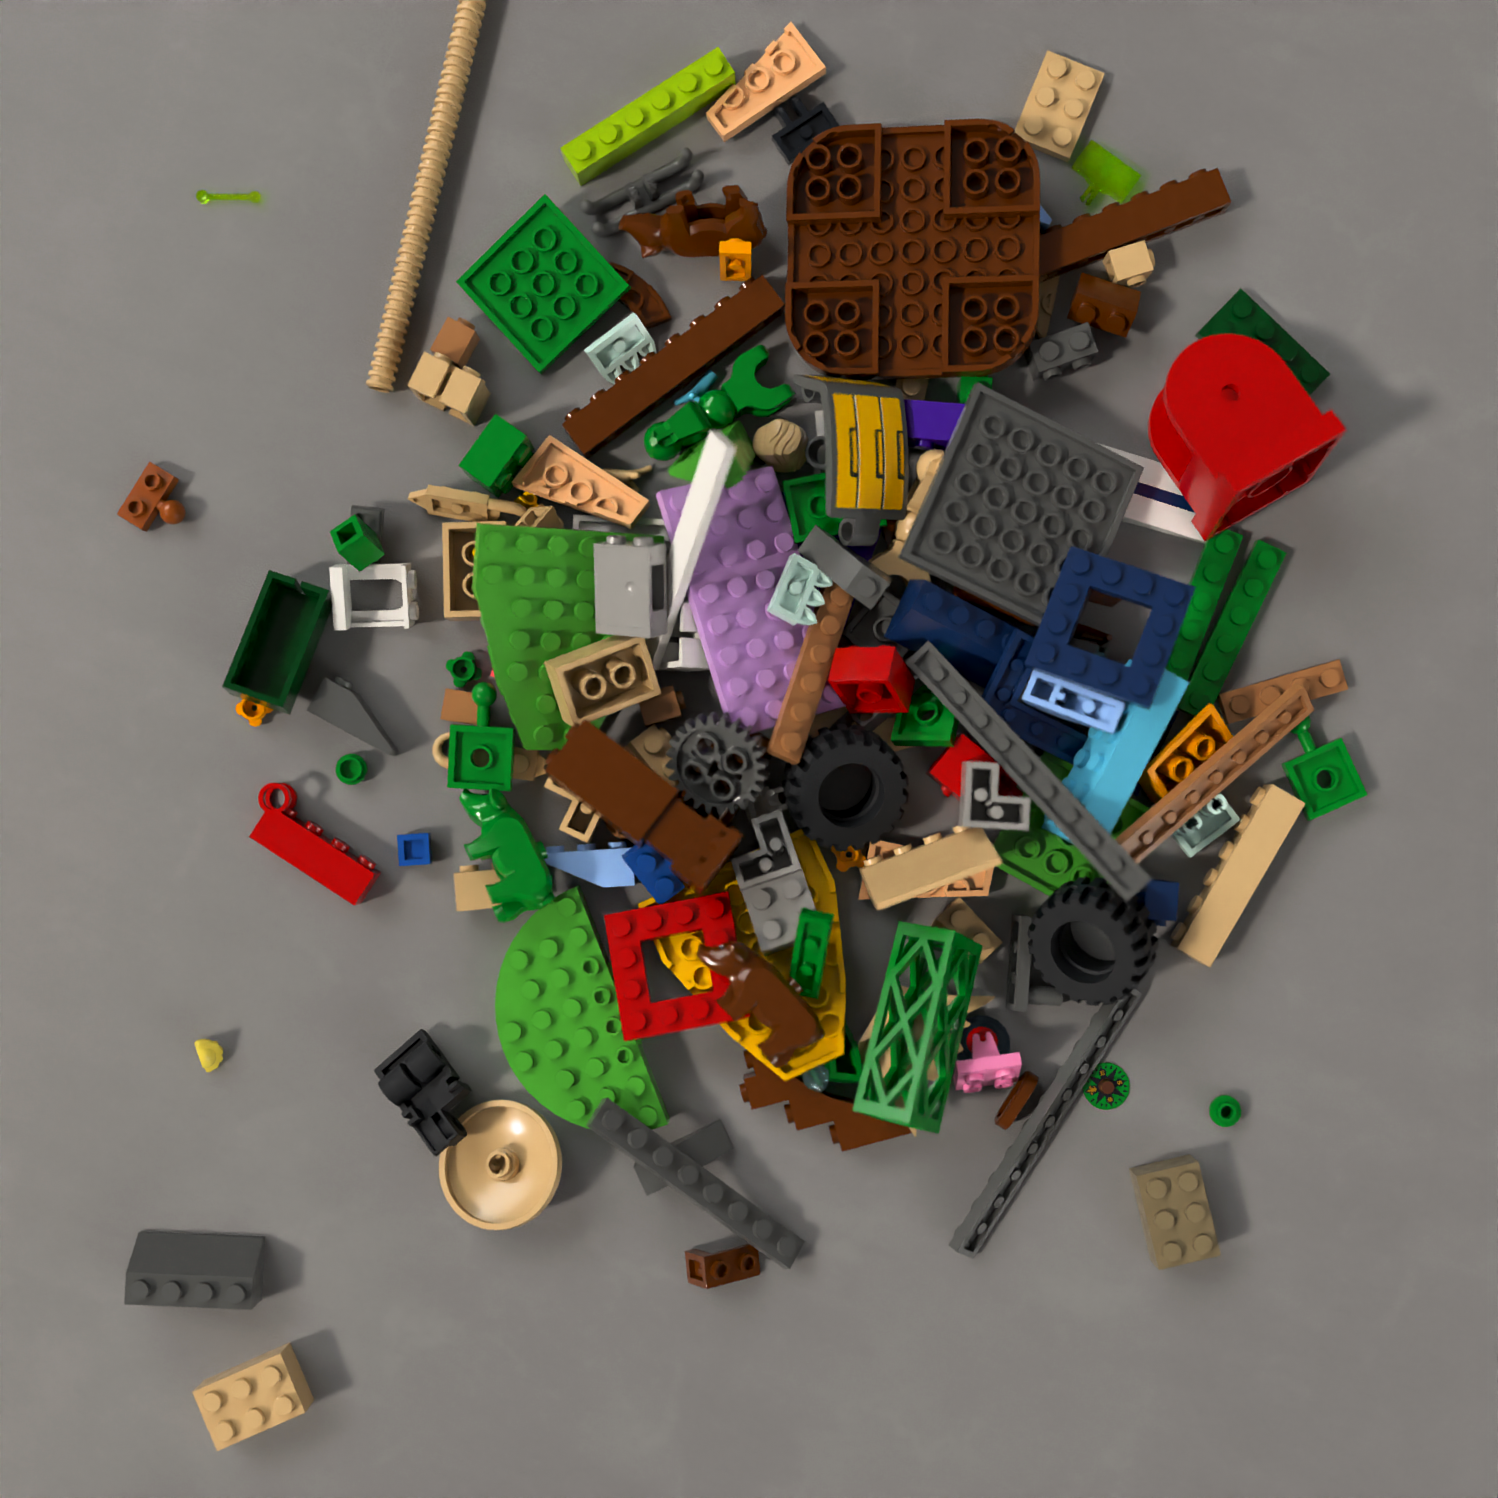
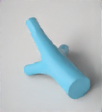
(699, 389)

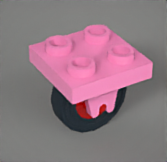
(985, 1057)

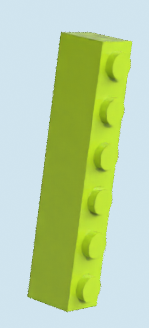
(648, 116)

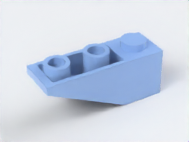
(594, 865)

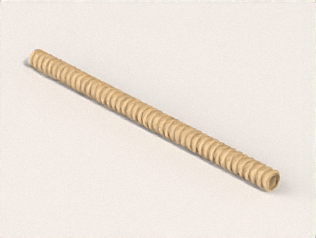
(425, 197)

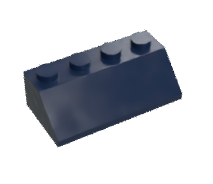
(957, 629)

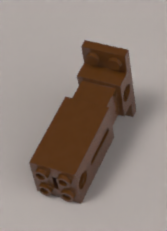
(641, 805)

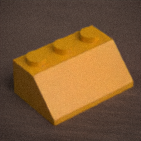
(1184, 753)

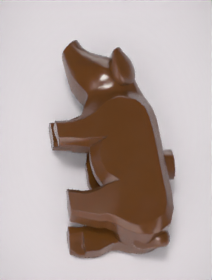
(695, 228)
(764, 992)

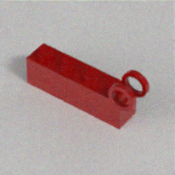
(310, 850)

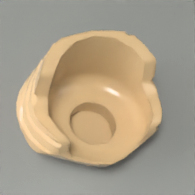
(781, 445)

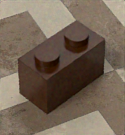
(1104, 305)

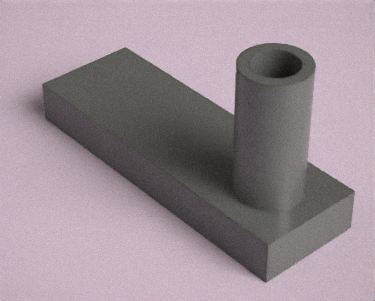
(1018, 988)

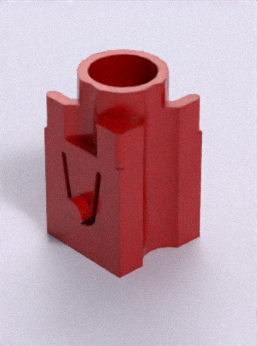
(948, 768)

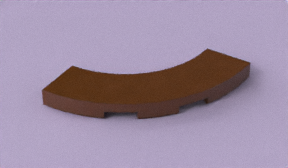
(642, 299)

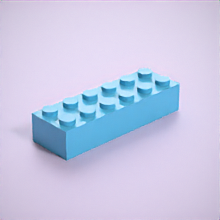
(1112, 763)

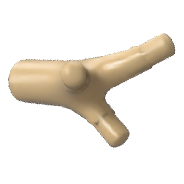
(627, 476)

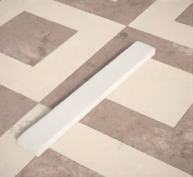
(692, 532)

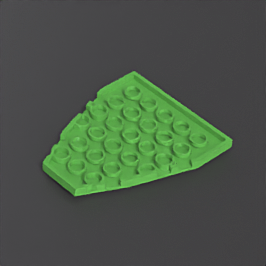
(536, 606)

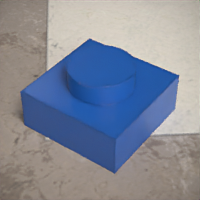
(414, 849)

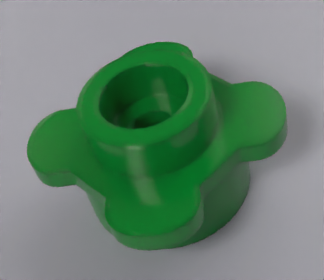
(455, 666)

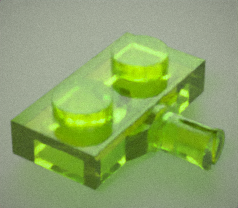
(1104, 174)

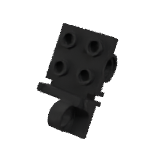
(425, 1090)

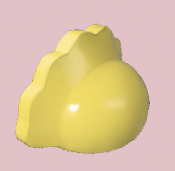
(209, 1053)

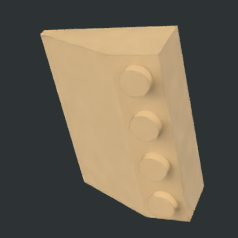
(928, 865)

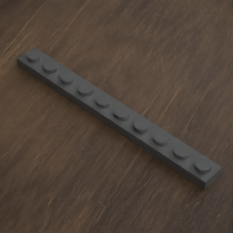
(1029, 771)
(1041, 1125)

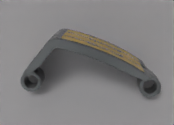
(863, 453)

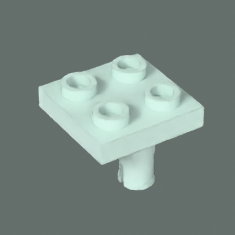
(1205, 825)

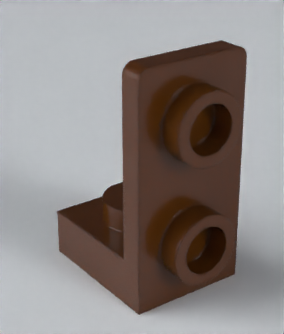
(721, 1267)

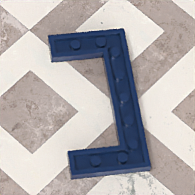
(1030, 725)

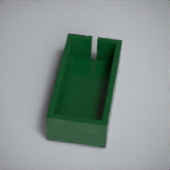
(279, 642)

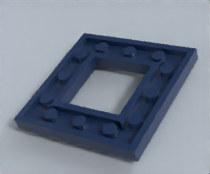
(1131, 683)

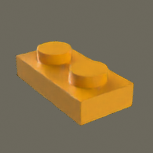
(735, 260)

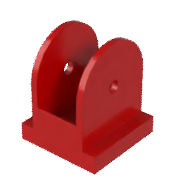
(1237, 430)

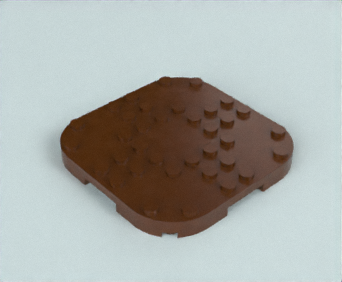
(913, 250)

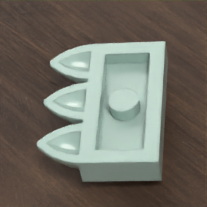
(620, 347)
(798, 590)

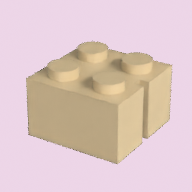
(445, 385)

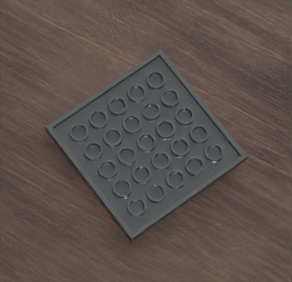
(1014, 503)

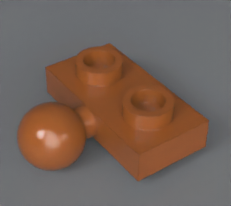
(149, 498)

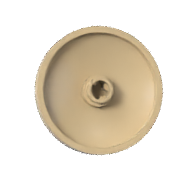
(502, 1167)

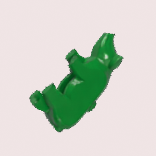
(515, 855)

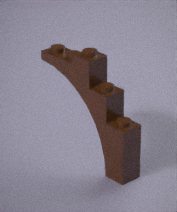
(814, 1108)

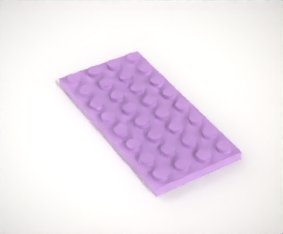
(729, 597)

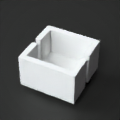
(688, 653)

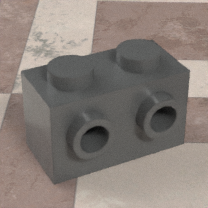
(1061, 351)

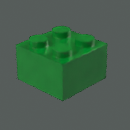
(497, 456)

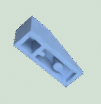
(1072, 702)

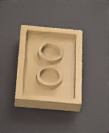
(1058, 105)

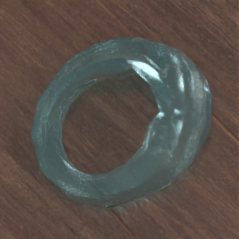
(817, 1079)

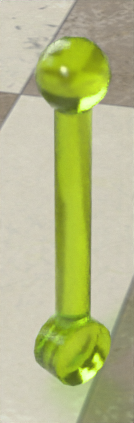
(203, 197)

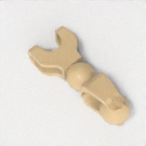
(888, 560)

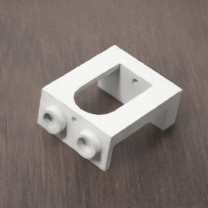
(341, 596)

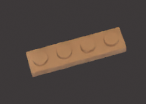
(1255, 698)

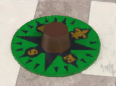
(1107, 1086)

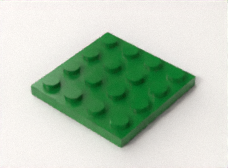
(543, 284)

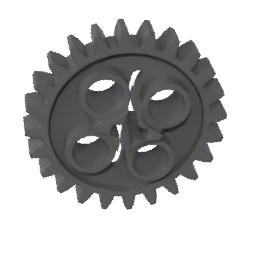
(727, 739)

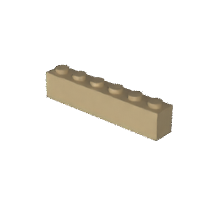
(1236, 874)

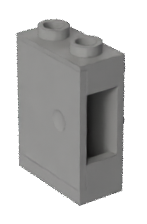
(630, 587)

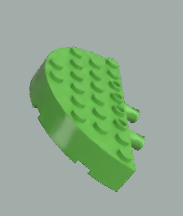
(564, 1020)

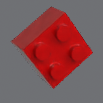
(871, 679)

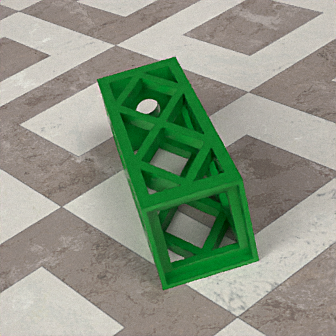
(937, 1019)

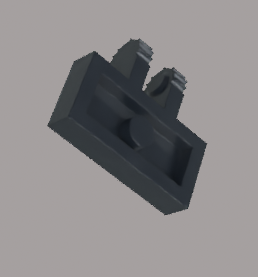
(800, 133)

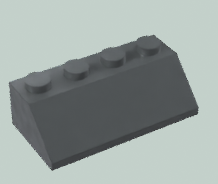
(195, 1270)

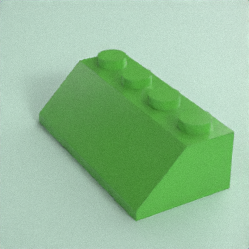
(688, 461)

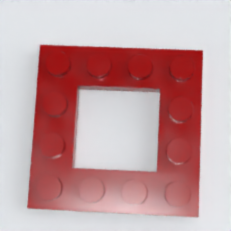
(625, 936)

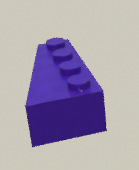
(931, 423)

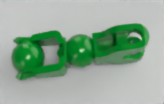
(718, 408)

